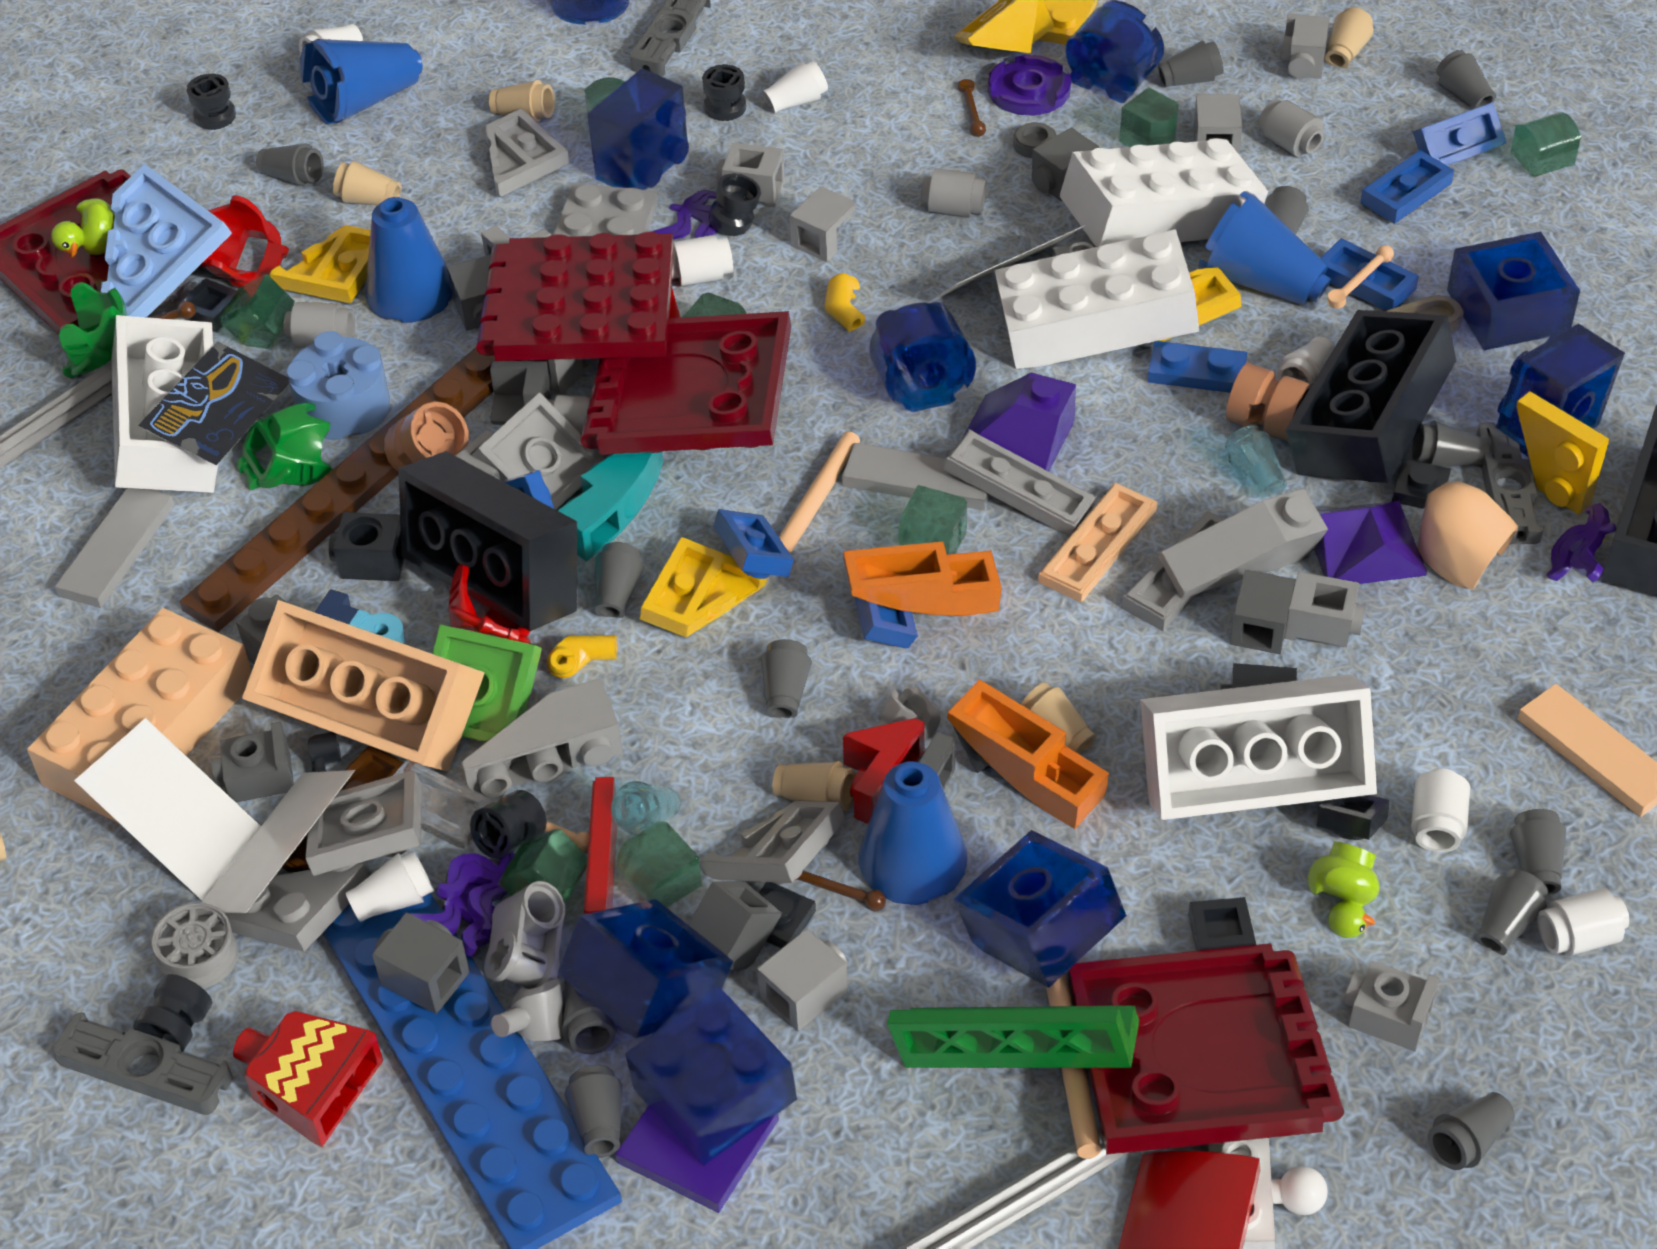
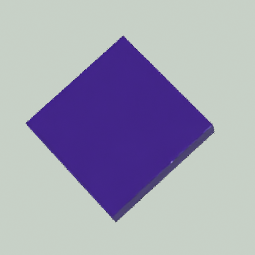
(662, 1157)

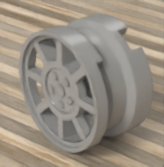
(196, 944)

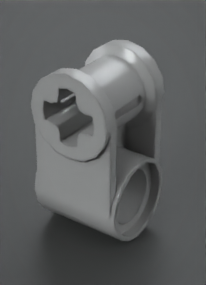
(526, 936)

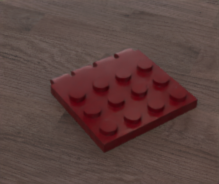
(39, 270)
(578, 297)
(707, 393)
(1217, 1051)

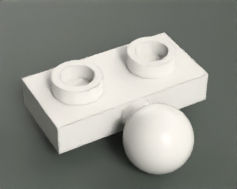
(1299, 1190)

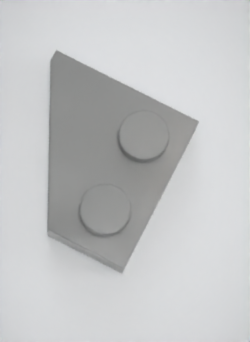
(522, 151)
(780, 846)
(297, 907)

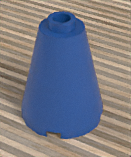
(355, 74)
(1265, 254)
(404, 265)
(912, 838)

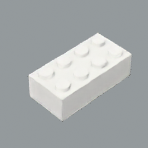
(1156, 189)
(1097, 300)
(146, 365)
(1258, 746)

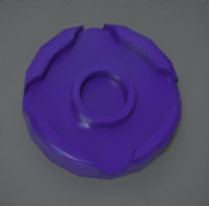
(1029, 95)

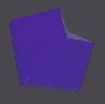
(1368, 544)

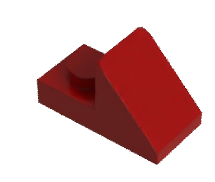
(874, 754)

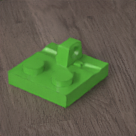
(507, 677)

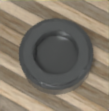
(1031, 136)

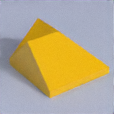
(1008, 26)

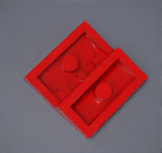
(1191, 1201)

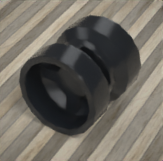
(723, 87)
(211, 101)
(735, 202)
(507, 824)
(175, 1009)

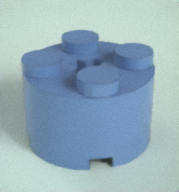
(343, 382)

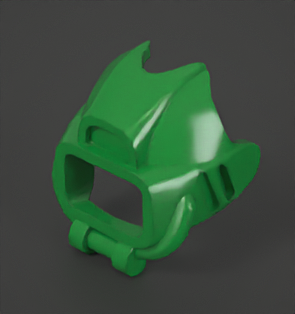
(92, 342)
(295, 449)

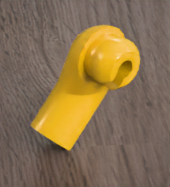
(838, 299)
(578, 651)

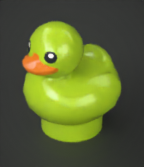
(95, 222)
(1350, 877)

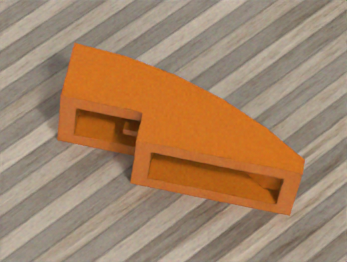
(925, 579)
(1029, 753)

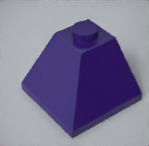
(1028, 417)

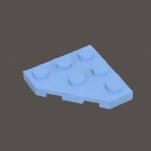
(156, 240)

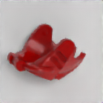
(244, 221)
(464, 617)

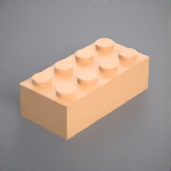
(169, 674)
(363, 686)

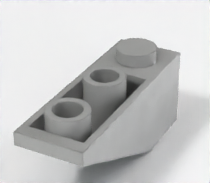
(553, 736)

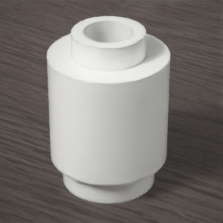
(701, 260)
(1440, 810)
(1583, 922)

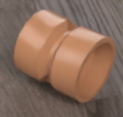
(1264, 400)
(425, 433)

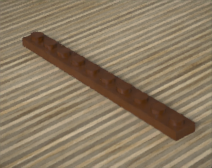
(320, 509)

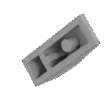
(1255, 539)

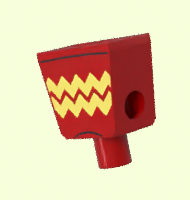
(308, 1070)

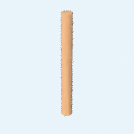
(818, 491)
(1077, 1087)

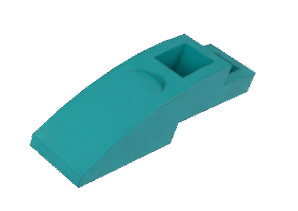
(611, 498)

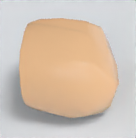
(1463, 532)

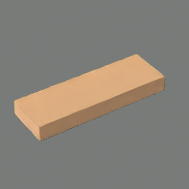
(1097, 542)
(1593, 747)

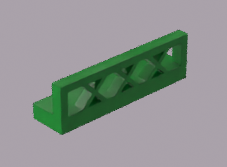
(1015, 1036)

